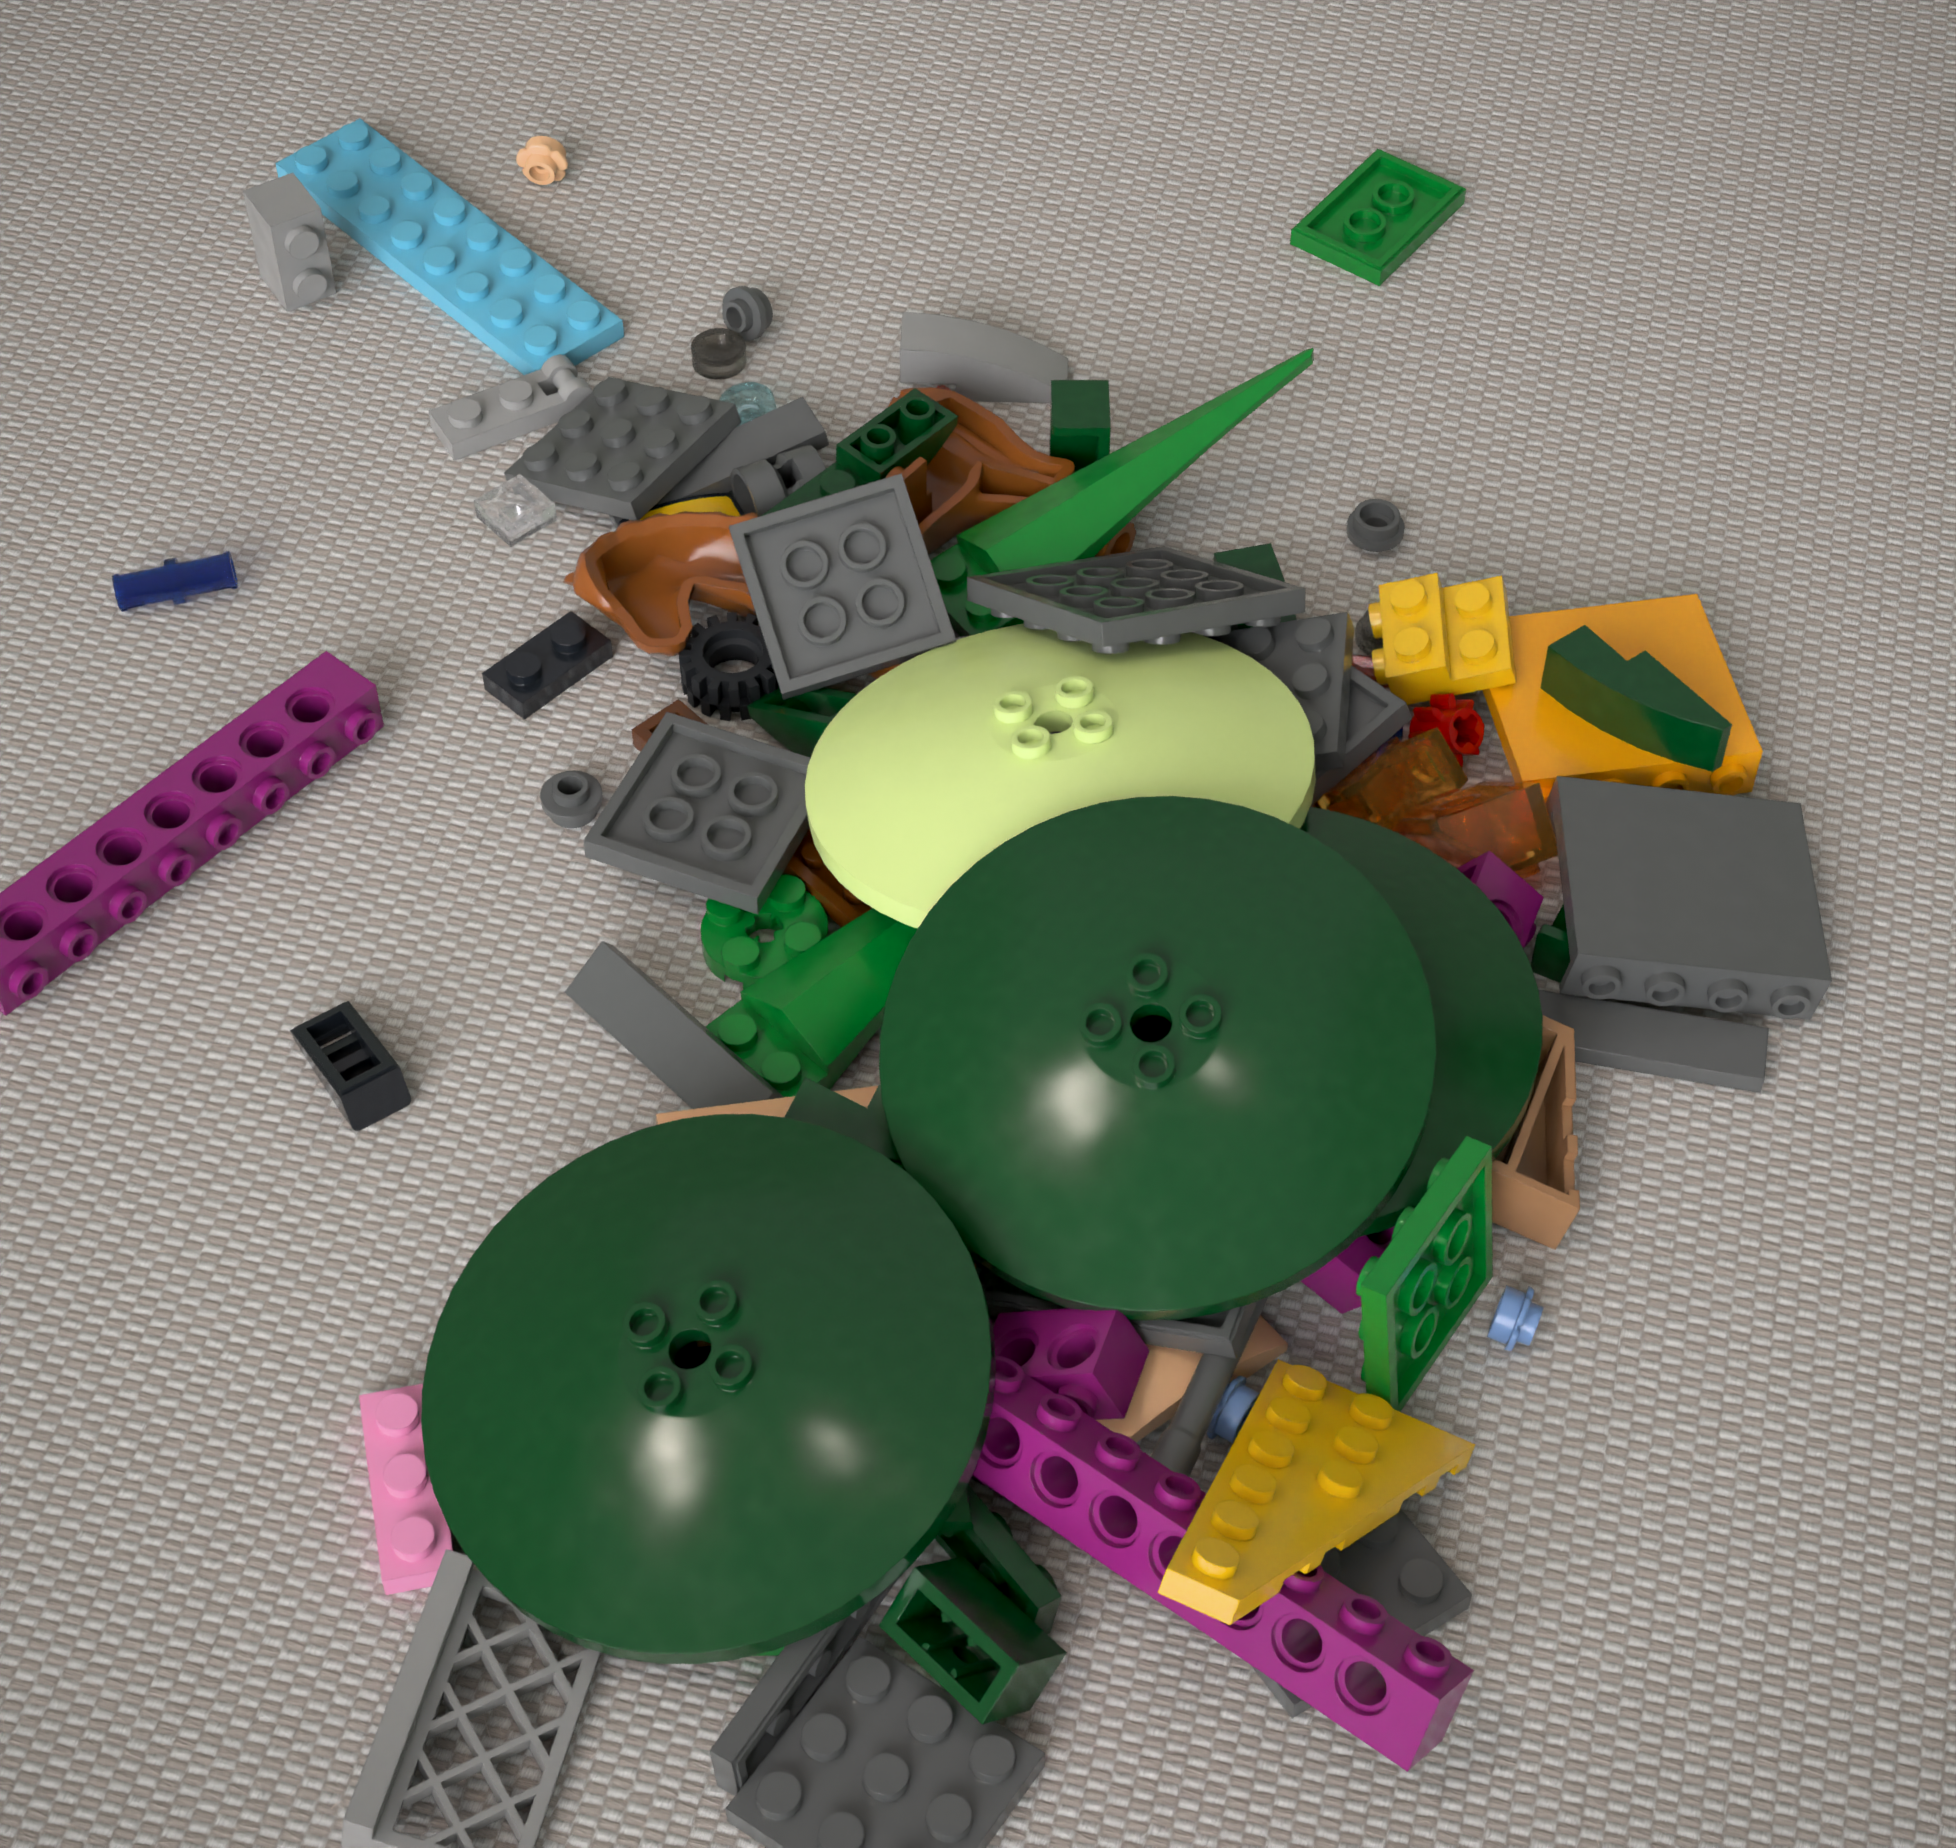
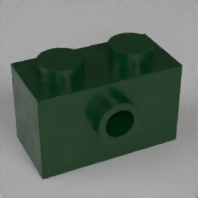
(972, 1639)

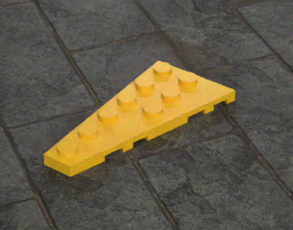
(1300, 1479)

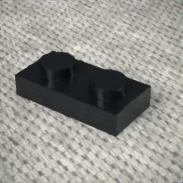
(547, 665)

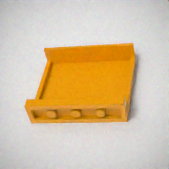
(1551, 741)

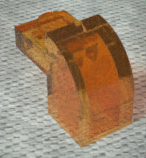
(1397, 780)

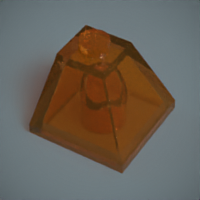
(1485, 817)

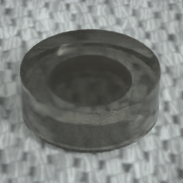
(718, 353)

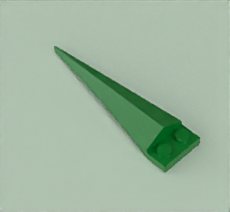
(1096, 502)
(818, 1006)

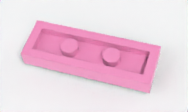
(405, 1509)

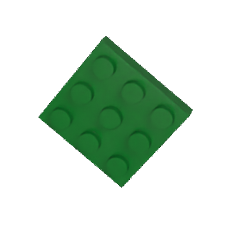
(1427, 1275)

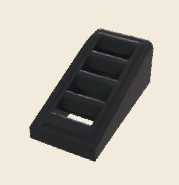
(355, 1069)

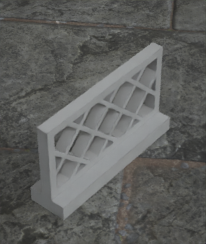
(412, 1721)

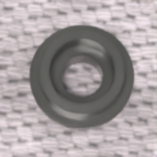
(747, 312)
(1375, 526)
(571, 798)

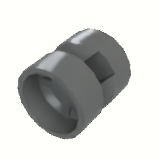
(764, 485)

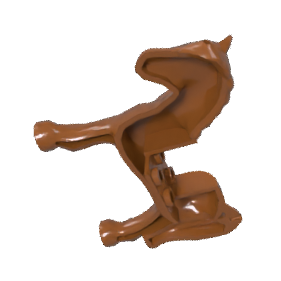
(659, 564)

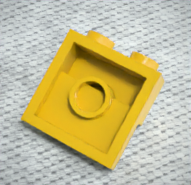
(1442, 637)

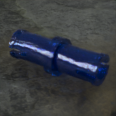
(175, 581)

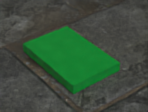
(1378, 217)

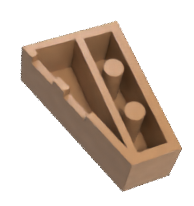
(1536, 1168)

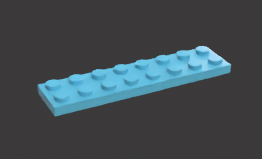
(450, 250)

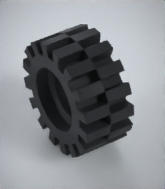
(720, 644)

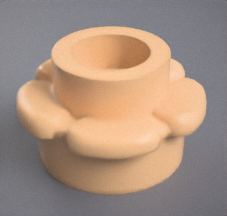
(543, 160)

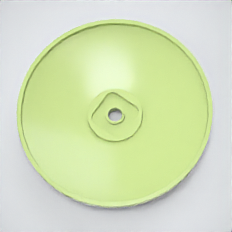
(962, 757)

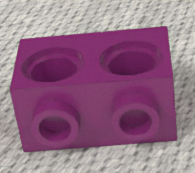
(1076, 1354)

